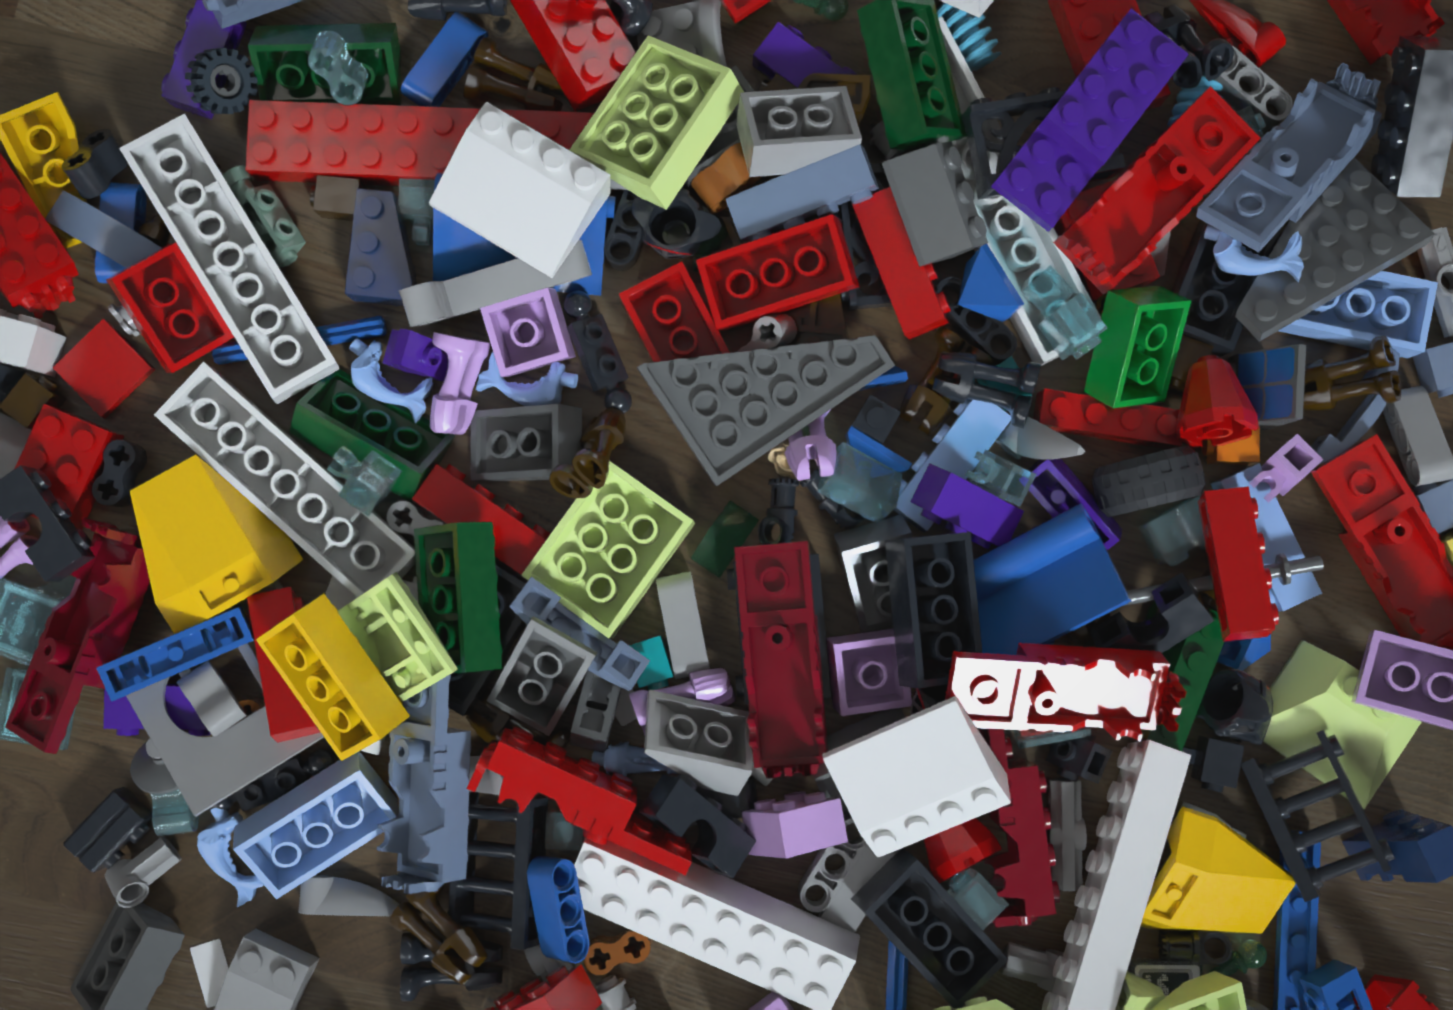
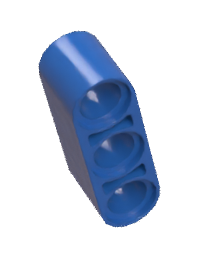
(443, 62)
(126, 205)
(558, 909)

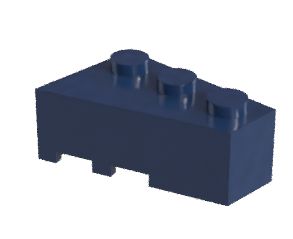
(379, 251)
(1419, 846)

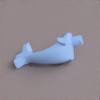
(1235, 259)
(368, 380)
(542, 392)
(627, 759)
(213, 847)

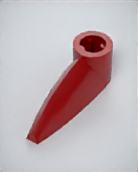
(1242, 30)

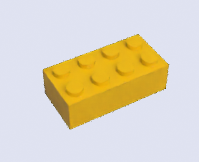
(333, 677)

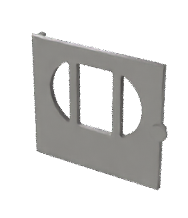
(219, 765)

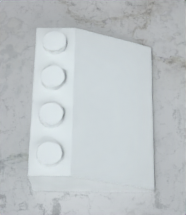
(520, 190)
(918, 777)

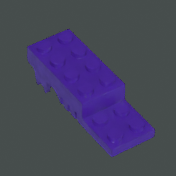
(1090, 120)

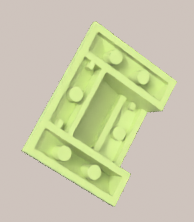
(398, 637)
(1316, 696)

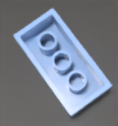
(1376, 307)
(315, 824)

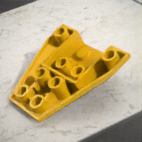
(205, 543)
(1214, 880)

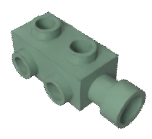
(266, 216)

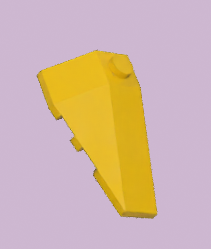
(38, 143)

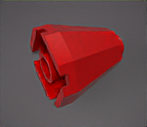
(1214, 405)
(959, 848)

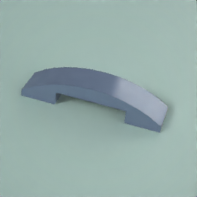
(99, 230)
(1358, 424)
(613, 661)

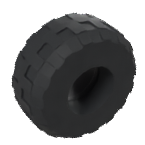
(1148, 481)

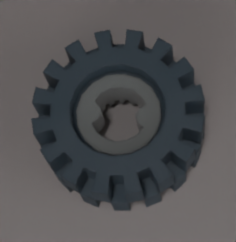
(203, 83)

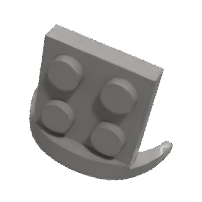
(689, 27)

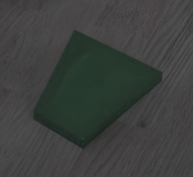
(726, 532)

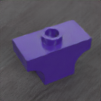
(415, 355)

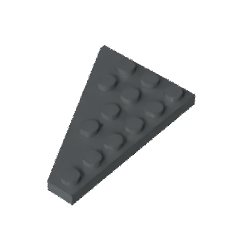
(1345, 240)
(751, 401)

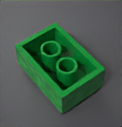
(1137, 347)

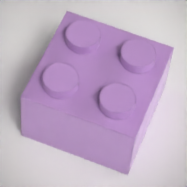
(527, 332)
(865, 673)
(795, 824)

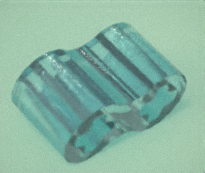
(333, 63)
(172, 814)

